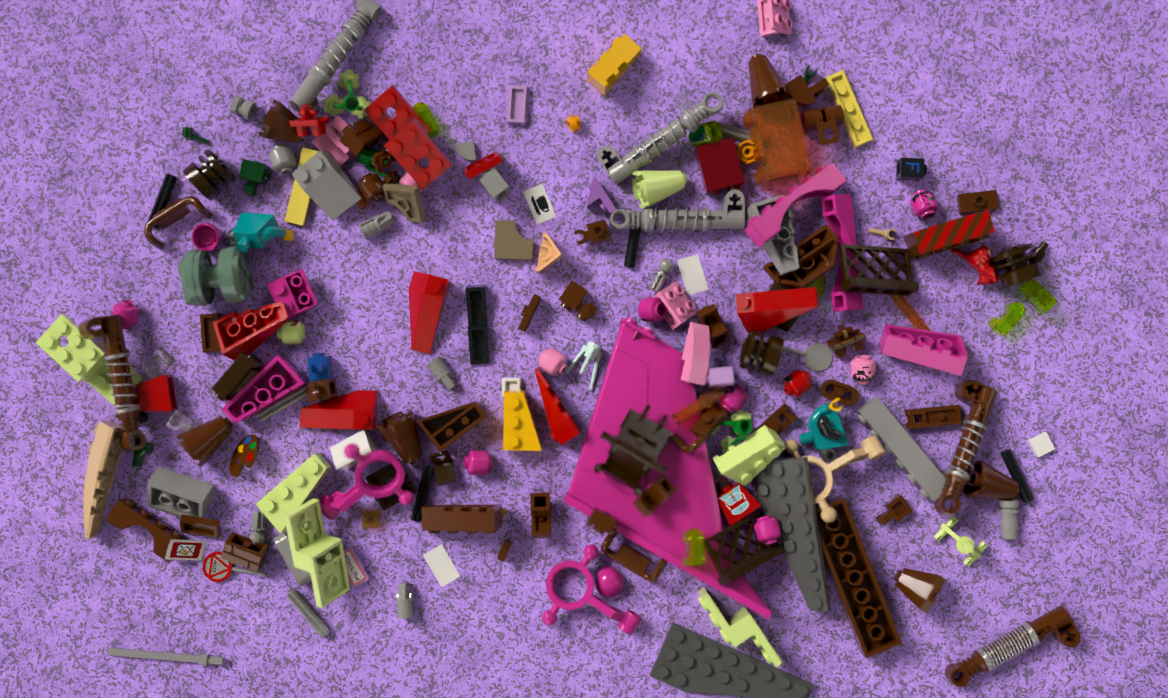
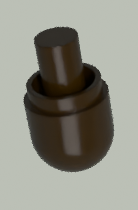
(1040, 251)

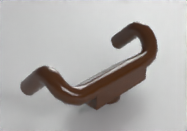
(172, 214)
(702, 428)
(632, 560)

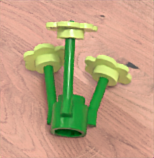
(336, 106)
(741, 426)

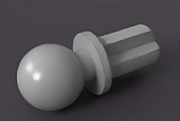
(665, 266)
(257, 527)

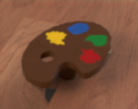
(246, 453)

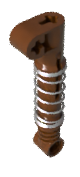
(120, 376)
(968, 444)

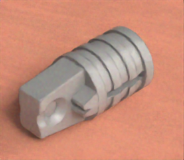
(376, 224)
(441, 372)
(405, 601)

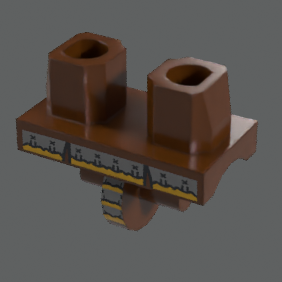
(844, 338)

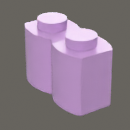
(720, 376)

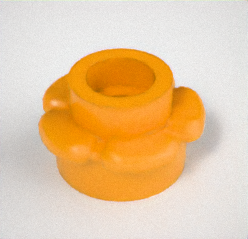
(573, 123)

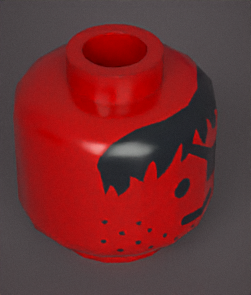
(797, 383)

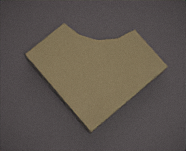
(407, 200)
(510, 243)

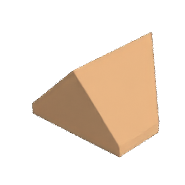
(548, 254)

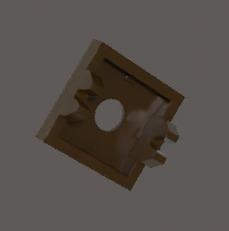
(381, 477)

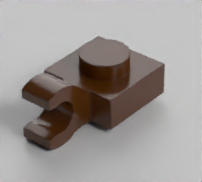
(896, 509)

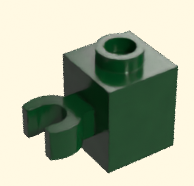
(254, 174)

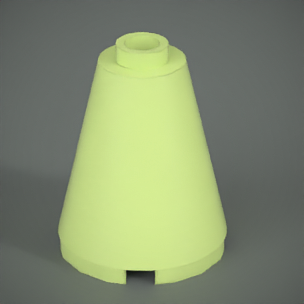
(655, 186)

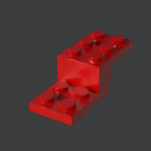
(407, 137)

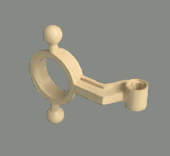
(870, 449)

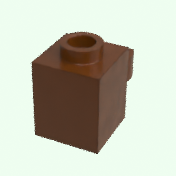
(596, 232)
(321, 390)

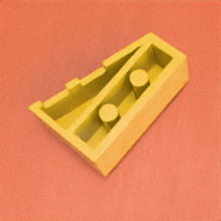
(613, 64)
(518, 424)

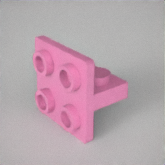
(774, 17)
(331, 141)
(678, 305)

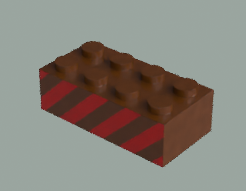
(944, 235)

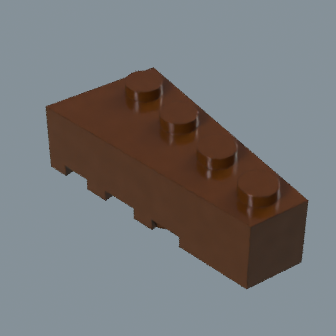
(465, 518)

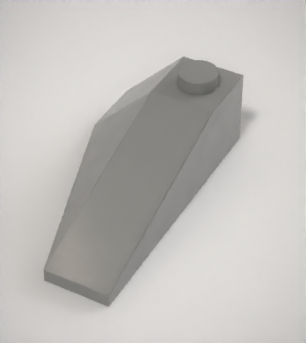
(781, 247)

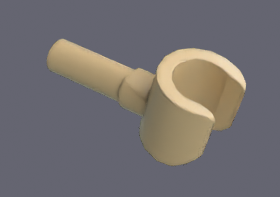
(885, 234)

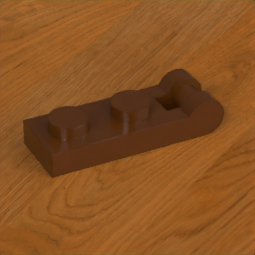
(933, 416)
(775, 423)

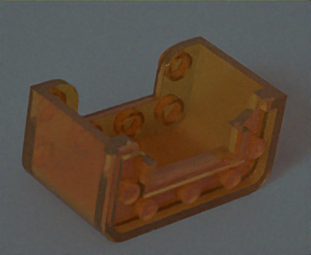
(777, 142)

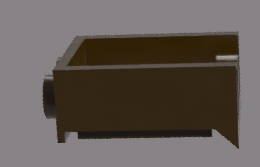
(237, 376)

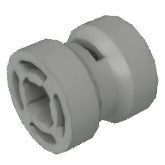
(243, 107)

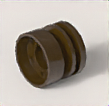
(209, 174)
(1017, 265)
(759, 352)

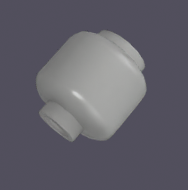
(282, 159)

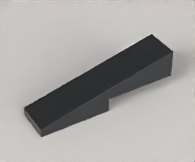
(477, 324)

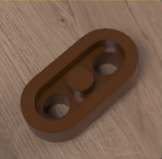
(839, 391)

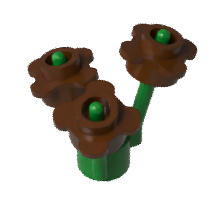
(380, 160)

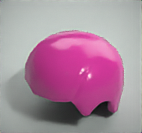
(206, 237)
(608, 581)

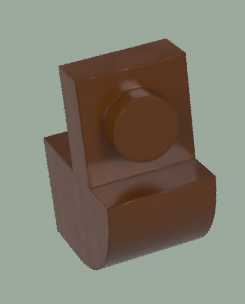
(804, 94)
(710, 317)
(654, 496)
(541, 515)

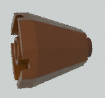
(277, 125)
(919, 587)

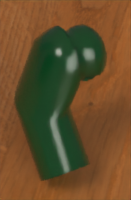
(138, 454)

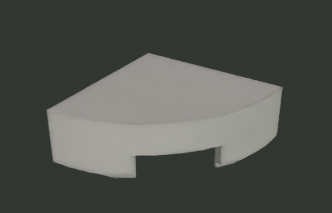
(467, 150)

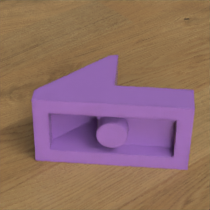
(598, 194)

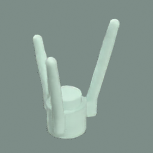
(591, 352)

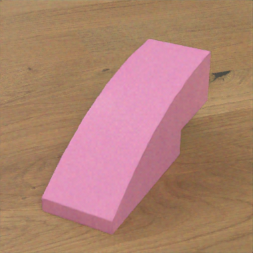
(696, 354)

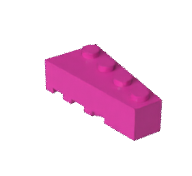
(925, 348)
(267, 387)

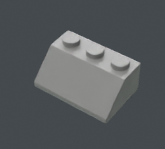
(178, 493)

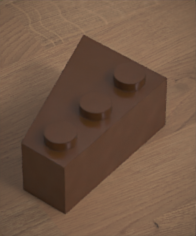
(452, 424)

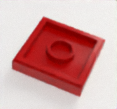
(482, 165)

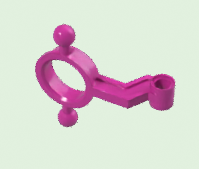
(341, 501)
(627, 620)

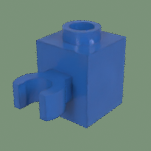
(319, 367)

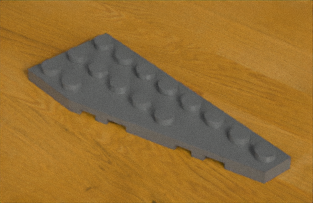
(787, 494)
(709, 667)

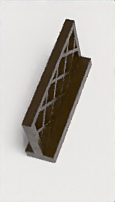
(872, 285)
(747, 564)

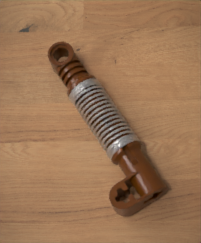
(1013, 642)

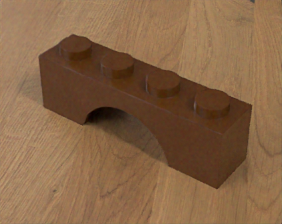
(126, 514)

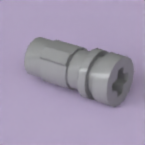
(1009, 518)

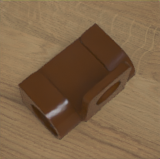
(823, 119)

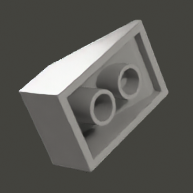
(327, 184)

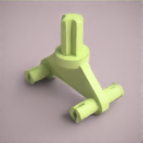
(963, 544)

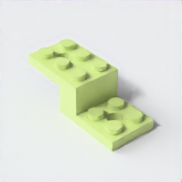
(81, 356)
(317, 552)
(738, 627)

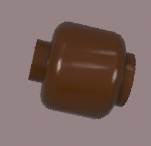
(371, 187)

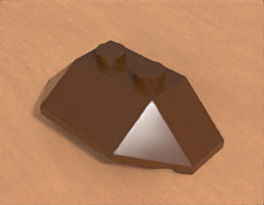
(815, 258)

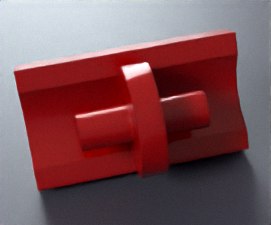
(308, 119)

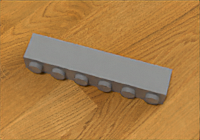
(902, 447)

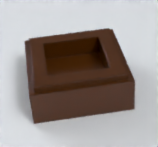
(504, 550)

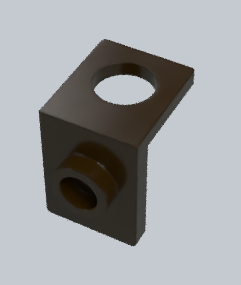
(443, 468)

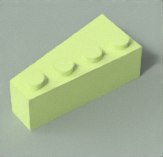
(293, 490)

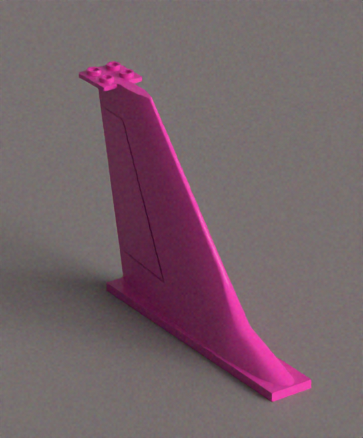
(639, 374)

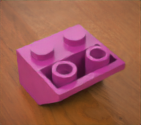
(294, 292)

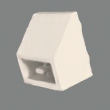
(361, 439)

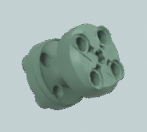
(201, 277)

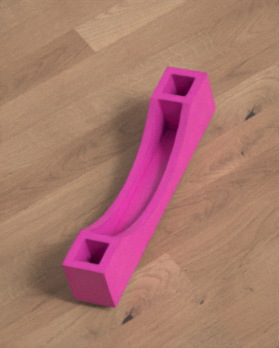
(823, 184)
(838, 213)

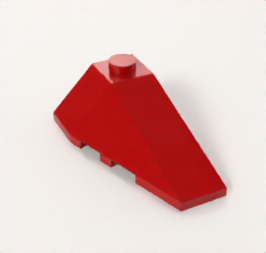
(426, 305)
(770, 308)
(249, 329)
(346, 411)
(559, 420)

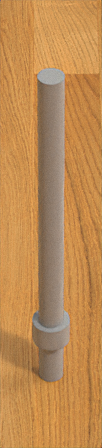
(202, 659)

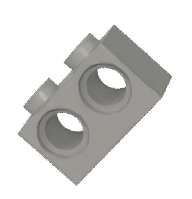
(494, 185)

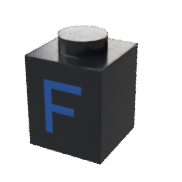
(910, 169)

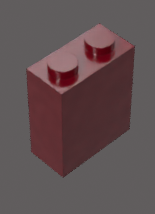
(719, 166)

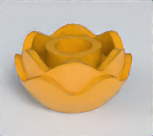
(741, 151)

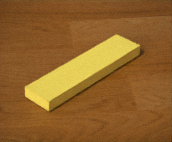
(853, 117)
(299, 200)

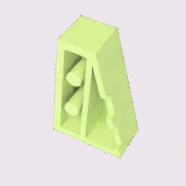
(751, 456)

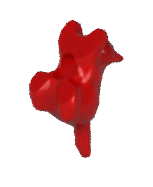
(980, 260)

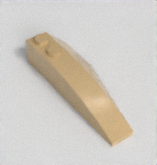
(100, 473)

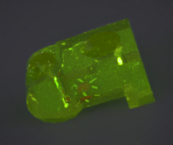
(424, 111)
(1037, 296)
(1008, 319)
(694, 548)

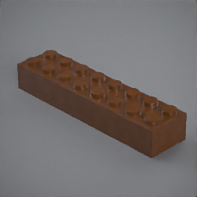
(856, 581)

